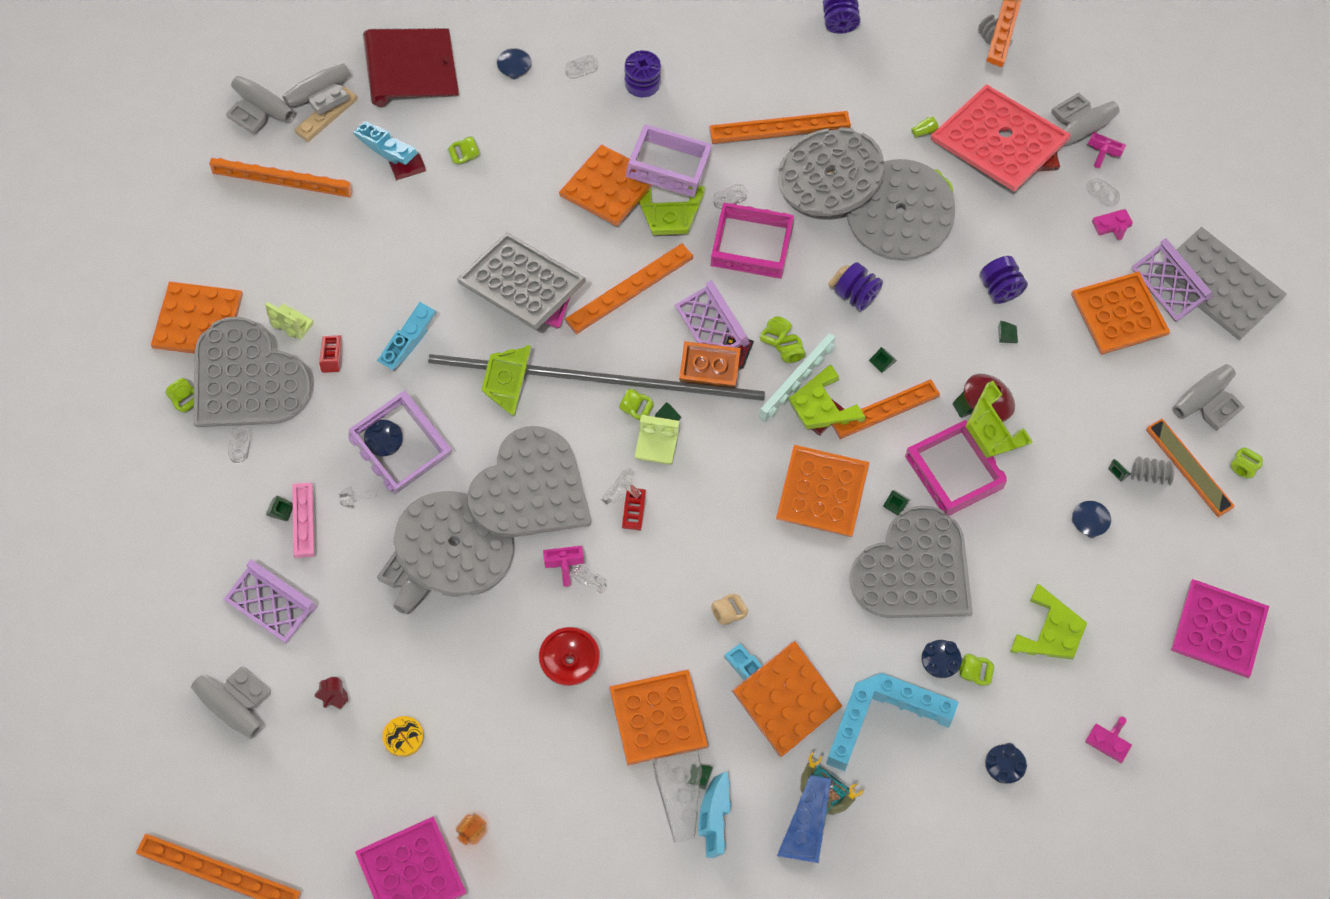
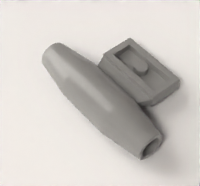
(320, 89)
(256, 104)
(1083, 119)
(1209, 396)
(410, 591)
(232, 702)

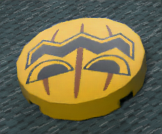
(403, 736)

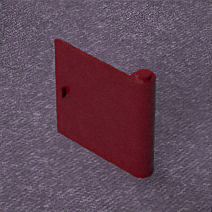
(409, 63)

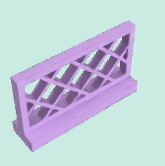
(1181, 267)
(722, 310)
(278, 586)

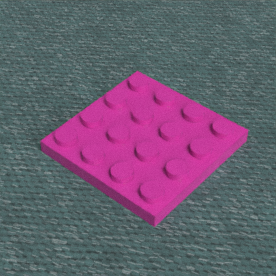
(1220, 628)
(411, 865)

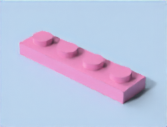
(303, 520)

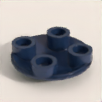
(513, 62)
(383, 438)
(1091, 518)
(941, 658)
(1006, 763)

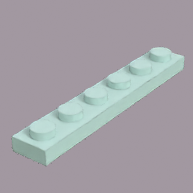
(793, 383)

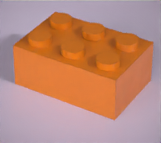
(709, 364)

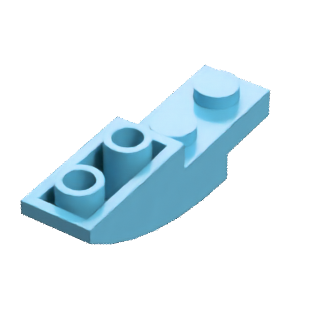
(383, 144)
(408, 337)
(742, 661)
(713, 808)

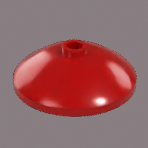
(564, 645)

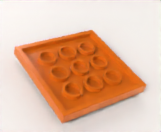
(603, 188)
(189, 312)
(1120, 312)
(822, 490)
(787, 698)
(658, 717)

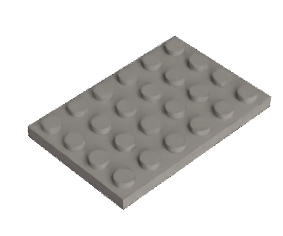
(521, 280)
(1238, 289)

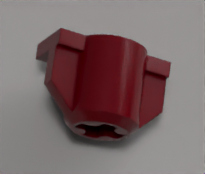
(332, 692)

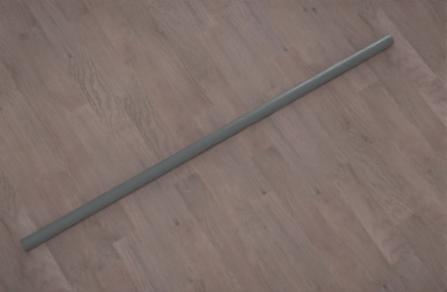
(608, 378)

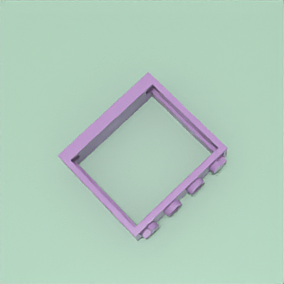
(665, 178)
(424, 424)

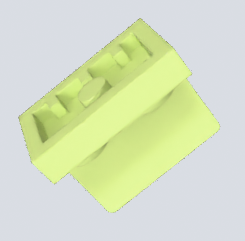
(288, 320)
(657, 439)

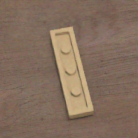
(316, 123)

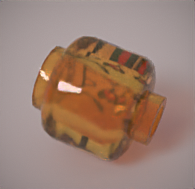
(471, 829)

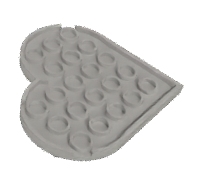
(243, 378)
(530, 488)
(916, 569)

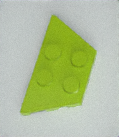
(505, 377)

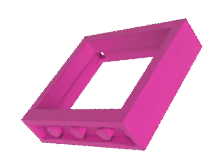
(745, 263)
(932, 485)

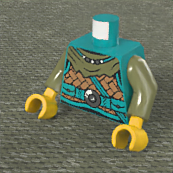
(839, 794)

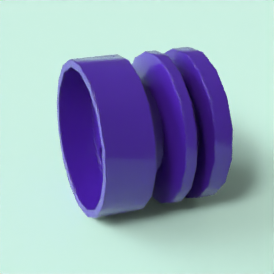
(841, 15)
(642, 73)
(1003, 279)
(858, 286)

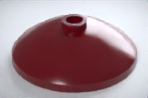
(1003, 405)

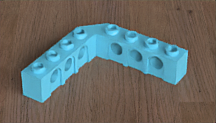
(889, 690)

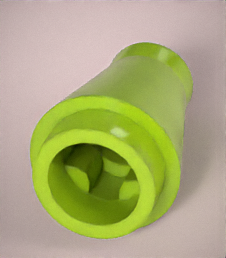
(927, 126)

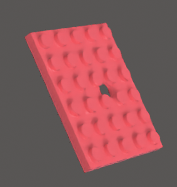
(976, 139)

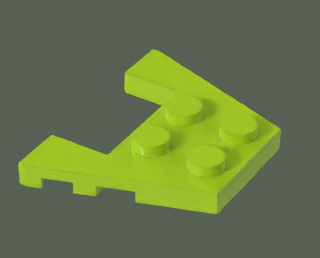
(671, 217)
(816, 407)
(989, 429)
(1060, 631)

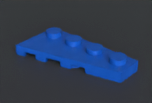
(806, 828)

